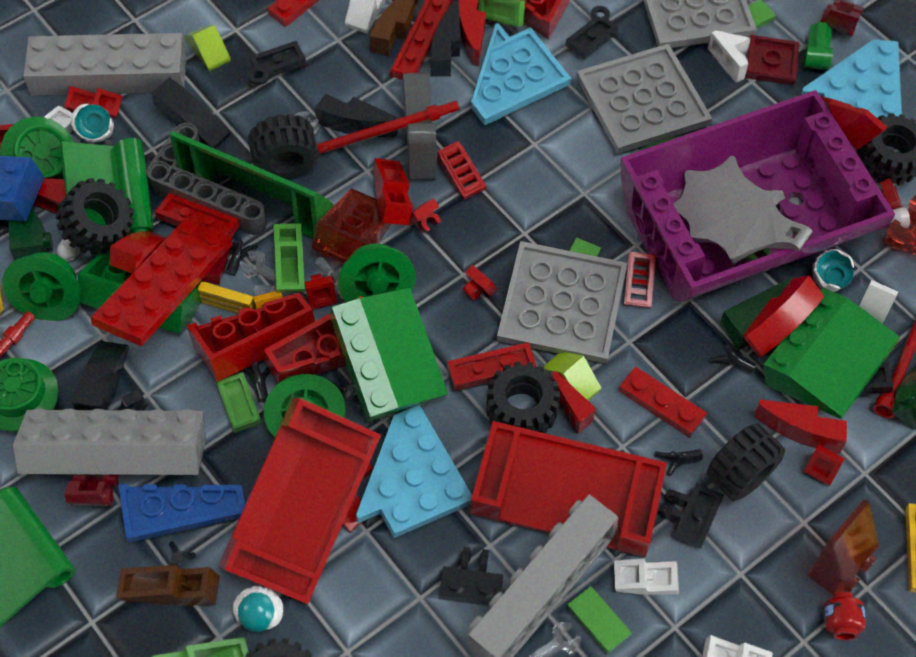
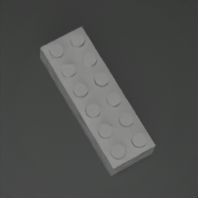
(104, 62)
(110, 442)
(544, 581)

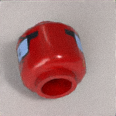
(844, 616)

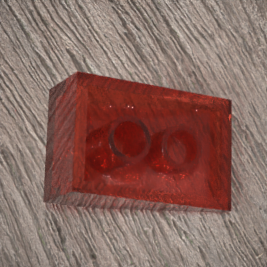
(348, 226)
(847, 552)

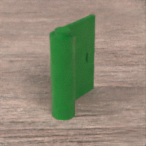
(117, 164)
(27, 555)

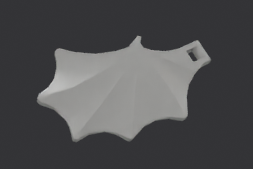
(736, 213)

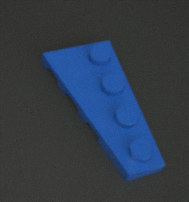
(167, 510)

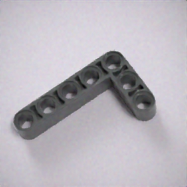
(420, 136)
(168, 178)

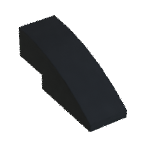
(446, 42)
(186, 108)
(351, 116)
(100, 376)

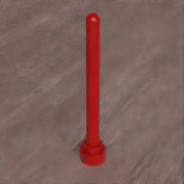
(884, 403)

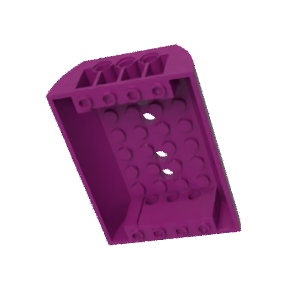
(778, 147)

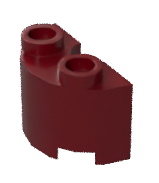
(842, 16)
(91, 489)

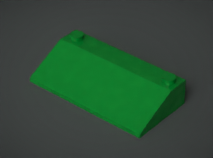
(207, 162)

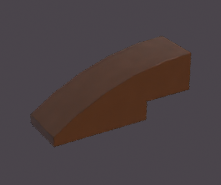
(392, 24)
(168, 585)

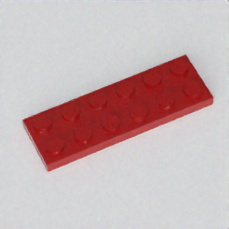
(161, 282)

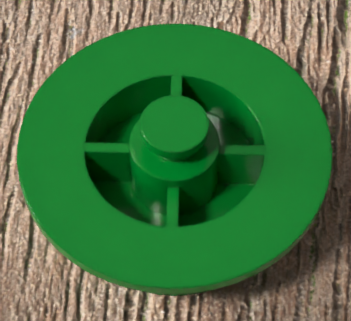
(39, 140)
(375, 271)
(42, 286)
(304, 386)
(24, 387)

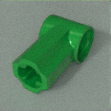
(818, 51)

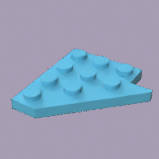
(515, 74)
(865, 79)
(412, 477)

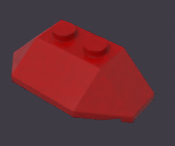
(856, 123)

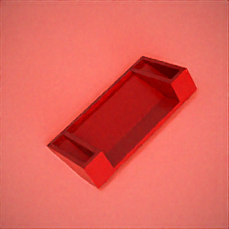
(538, 478)
(299, 500)

